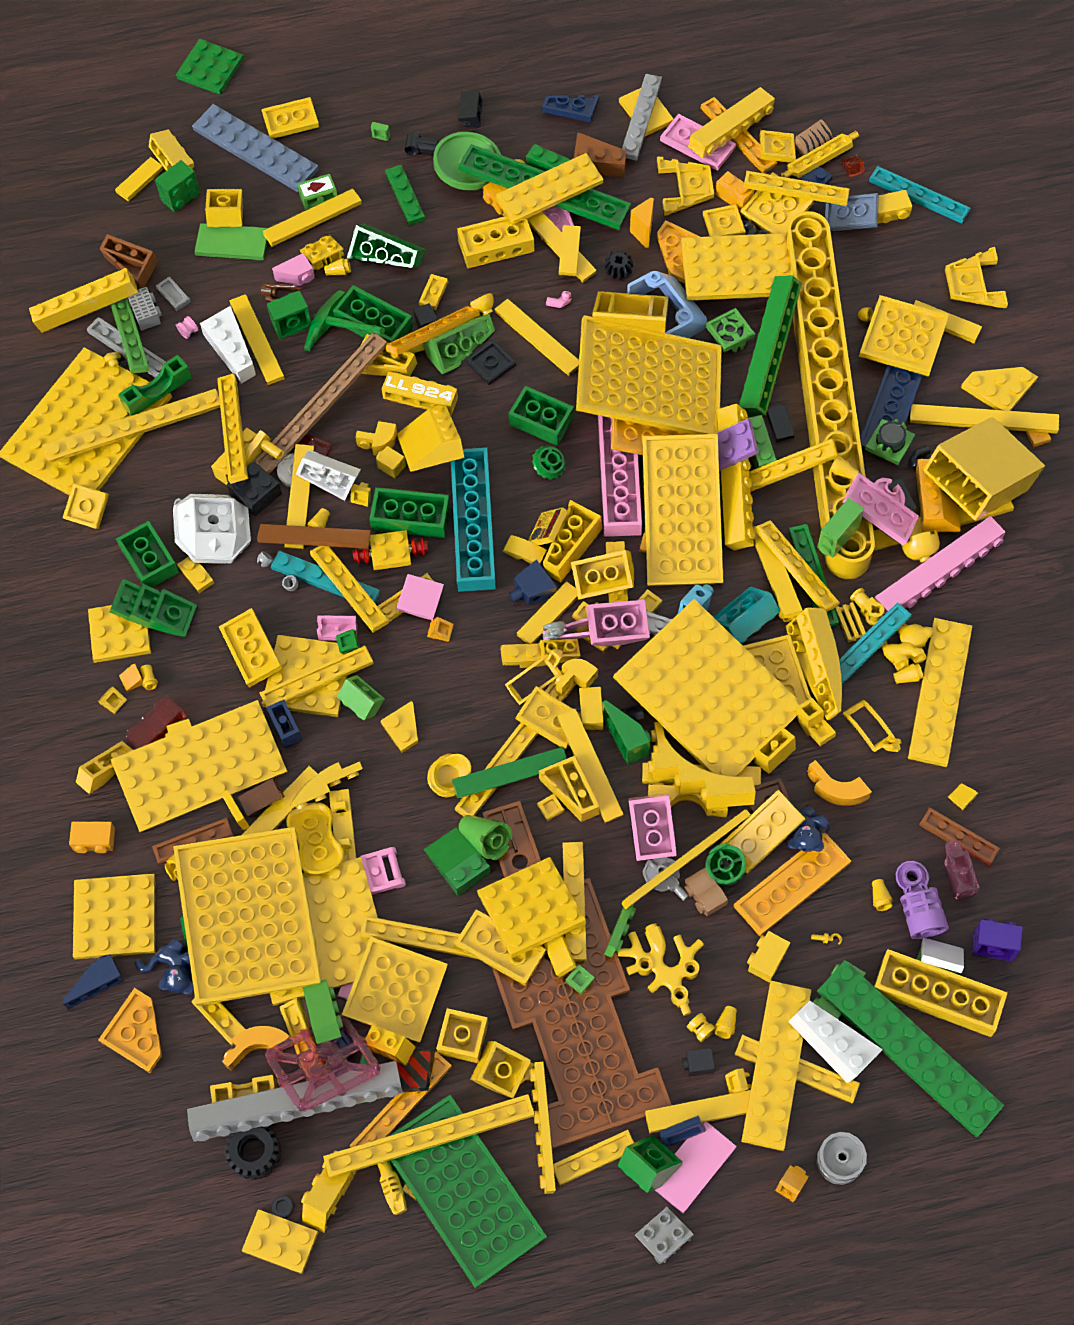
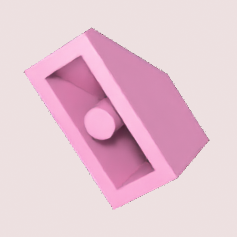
(294, 271)

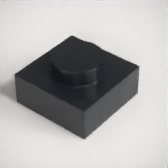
(634, 712)

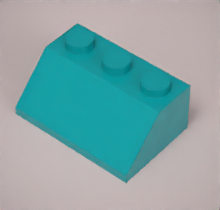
(747, 613)

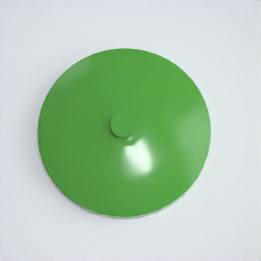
(450, 153)

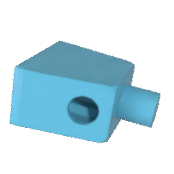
(700, 594)

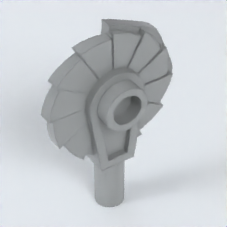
(656, 866)

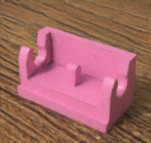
(333, 625)

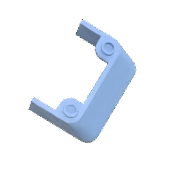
(688, 315)

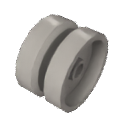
(853, 1155)

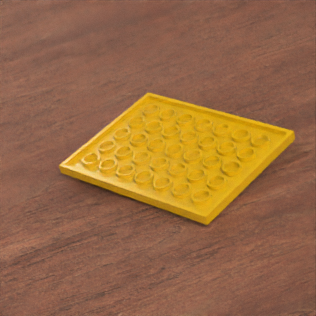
(648, 377)
(77, 402)
(708, 691)
(246, 916)

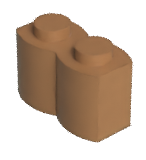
(706, 892)

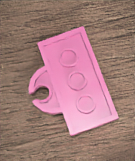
(883, 507)

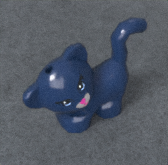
(808, 834)
(177, 977)

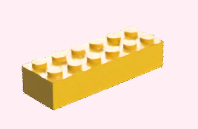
(940, 993)

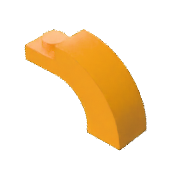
(837, 792)
(251, 1039)

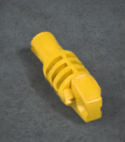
(392, 1188)

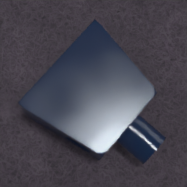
(533, 585)

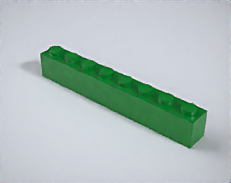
(770, 345)

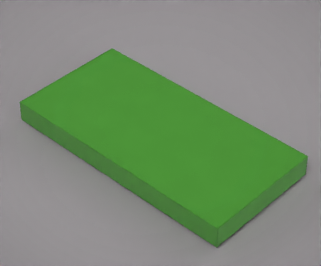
(231, 242)

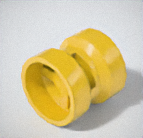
(701, 1027)

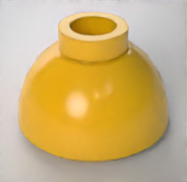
(483, 303)

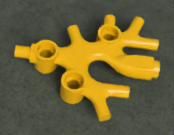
(665, 975)

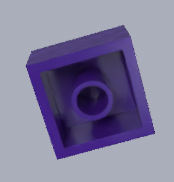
(997, 940)

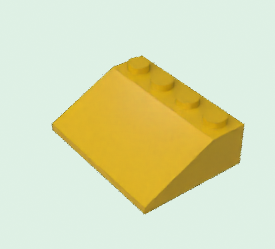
(431, 439)

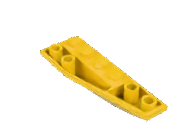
(818, 657)

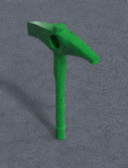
(325, 318)

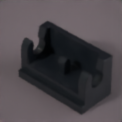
(470, 108)

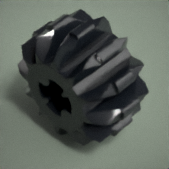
(618, 264)

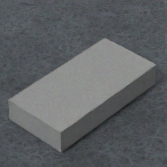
(173, 294)

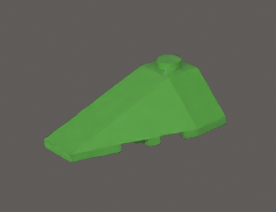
(455, 345)

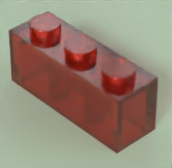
(153, 724)

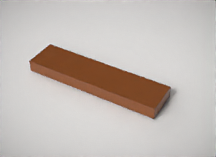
(213, 831)
(951, 831)

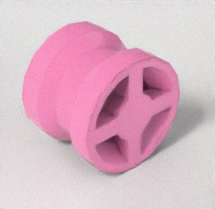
(187, 327)

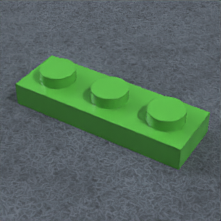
(620, 929)

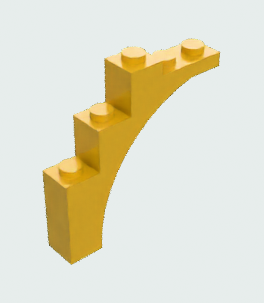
(714, 788)

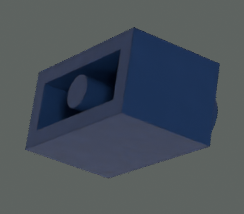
(284, 723)

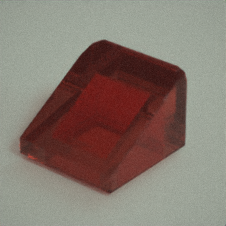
(853, 166)

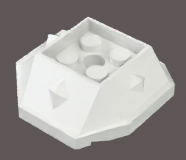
(209, 541)

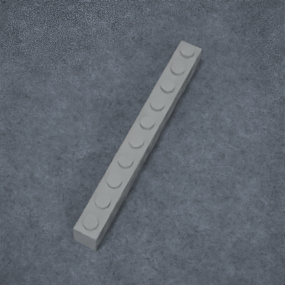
(276, 1106)

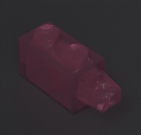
(960, 871)

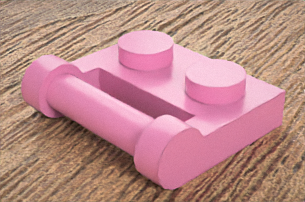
(376, 871)

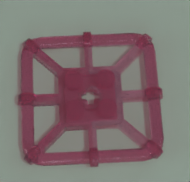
(320, 1074)

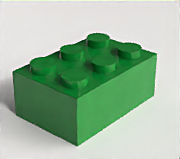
(541, 415)
(147, 555)

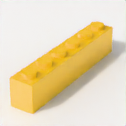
(731, 123)
(83, 300)

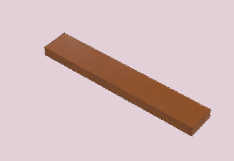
(314, 536)

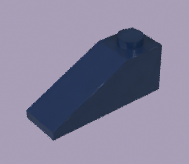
(96, 979)

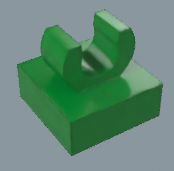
(347, 641)

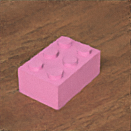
(652, 827)

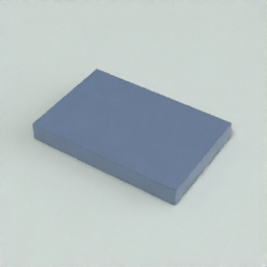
(858, 214)

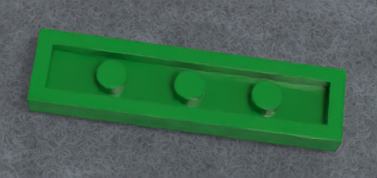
(405, 195)

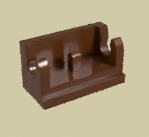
(261, 796)

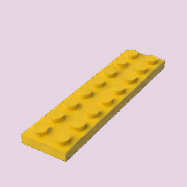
(940, 692)
(775, 1068)

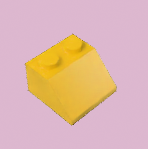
(500, 1069)

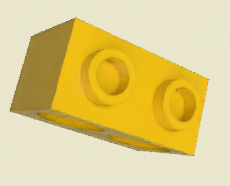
(389, 1045)

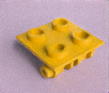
(322, 249)

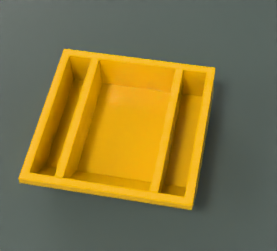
(632, 309)

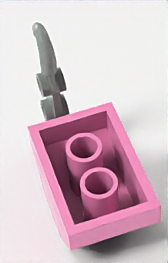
(608, 624)

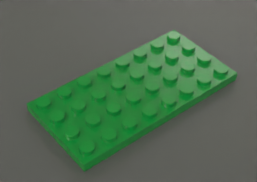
(468, 1199)

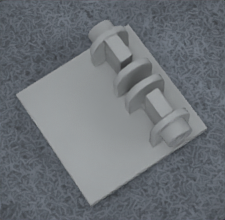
(664, 1235)

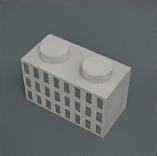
(144, 309)

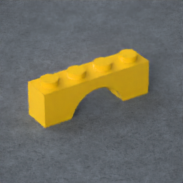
(675, 796)

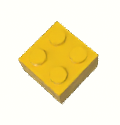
(224, 208)
(462, 1035)

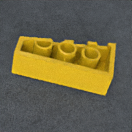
(572, 540)

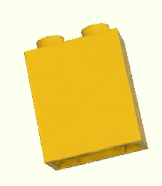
(983, 468)

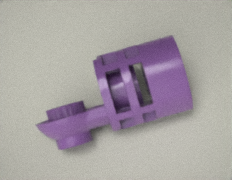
(920, 904)

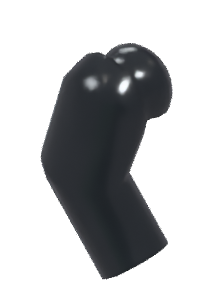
(750, 228)
(917, 454)

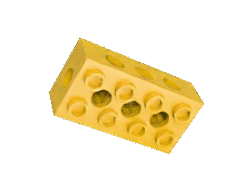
(494, 241)

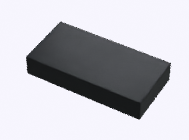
(780, 423)

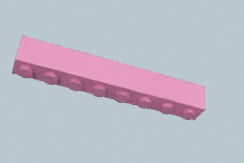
(943, 565)

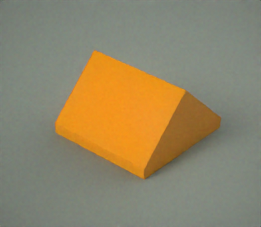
(641, 221)

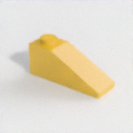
(100, 769)

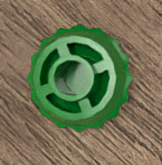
(549, 462)

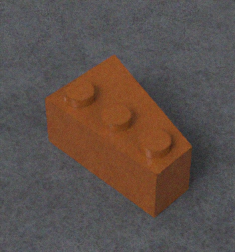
(607, 158)

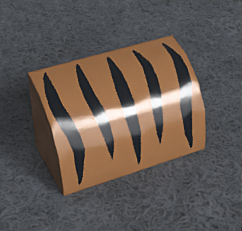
(813, 137)

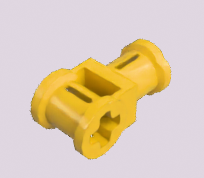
(868, 606)

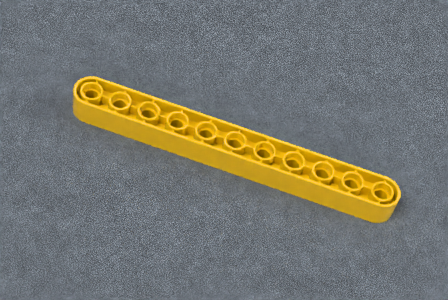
(827, 380)

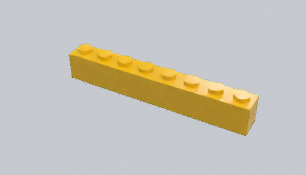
(736, 489)

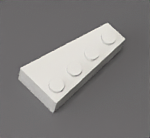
(228, 342)

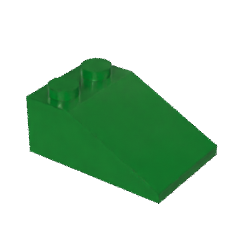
(627, 733)
(458, 861)

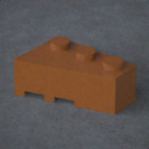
(136, 259)

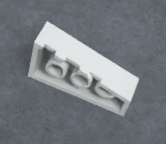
(836, 1042)

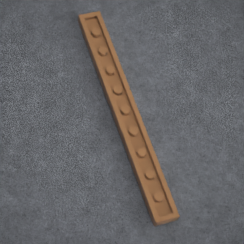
(324, 400)

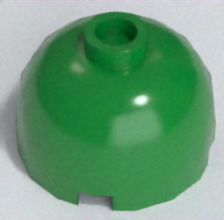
(726, 864)

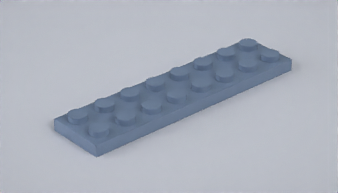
(255, 147)

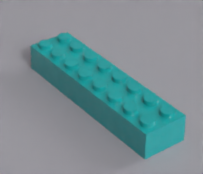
(473, 521)

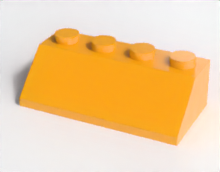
(936, 507)

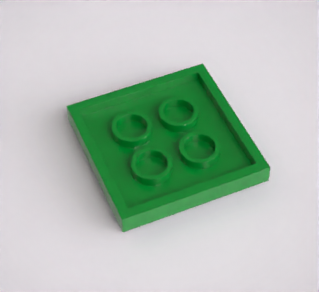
(209, 66)

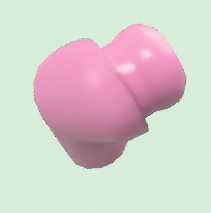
(560, 302)

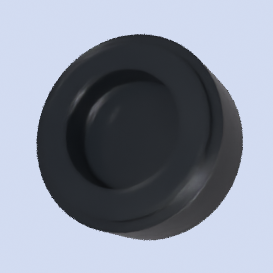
(282, 1206)

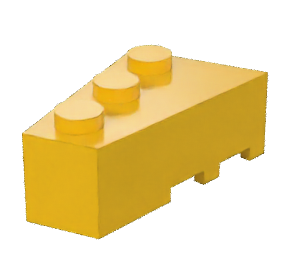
(386, 361)
(571, 788)
(323, 1198)

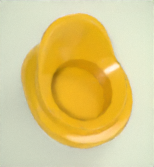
(444, 770)

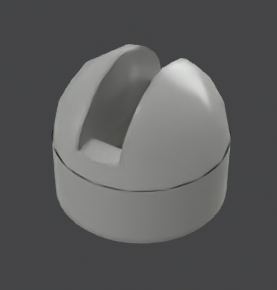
(265, 559)
(287, 585)

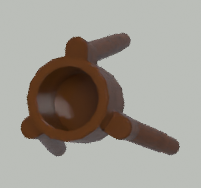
(271, 290)

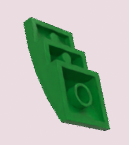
(153, 608)

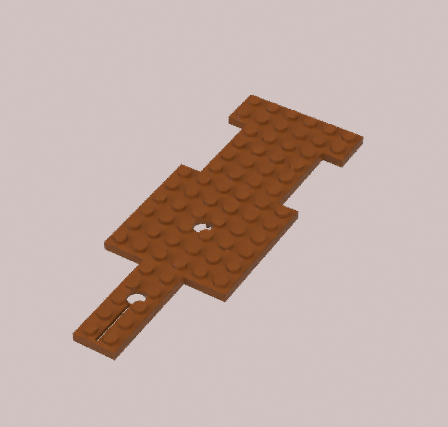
(575, 1031)

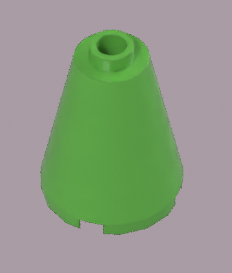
(486, 835)

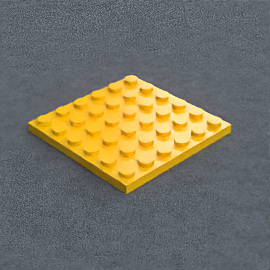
(336, 914)

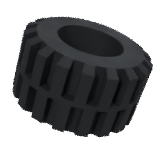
(261, 1166)

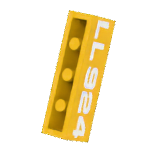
(418, 392)

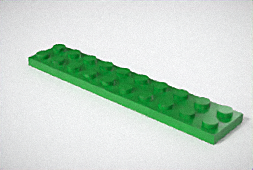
(510, 172)
(910, 1048)

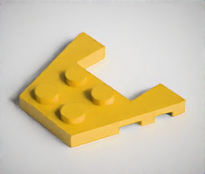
(693, 182)
(967, 281)

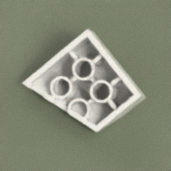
(328, 473)

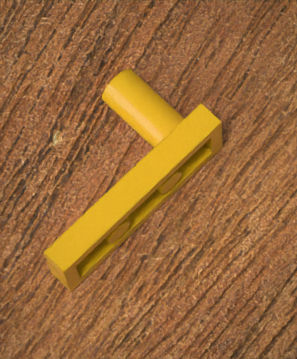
(260, 444)

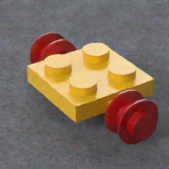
(390, 550)

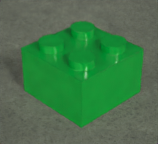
(177, 186)
(289, 314)

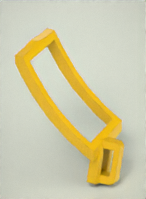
(552, 664)
(894, 747)

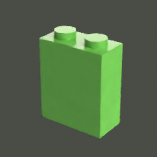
(840, 527)

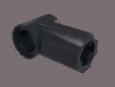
(416, 144)

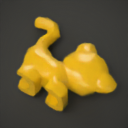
(912, 640)

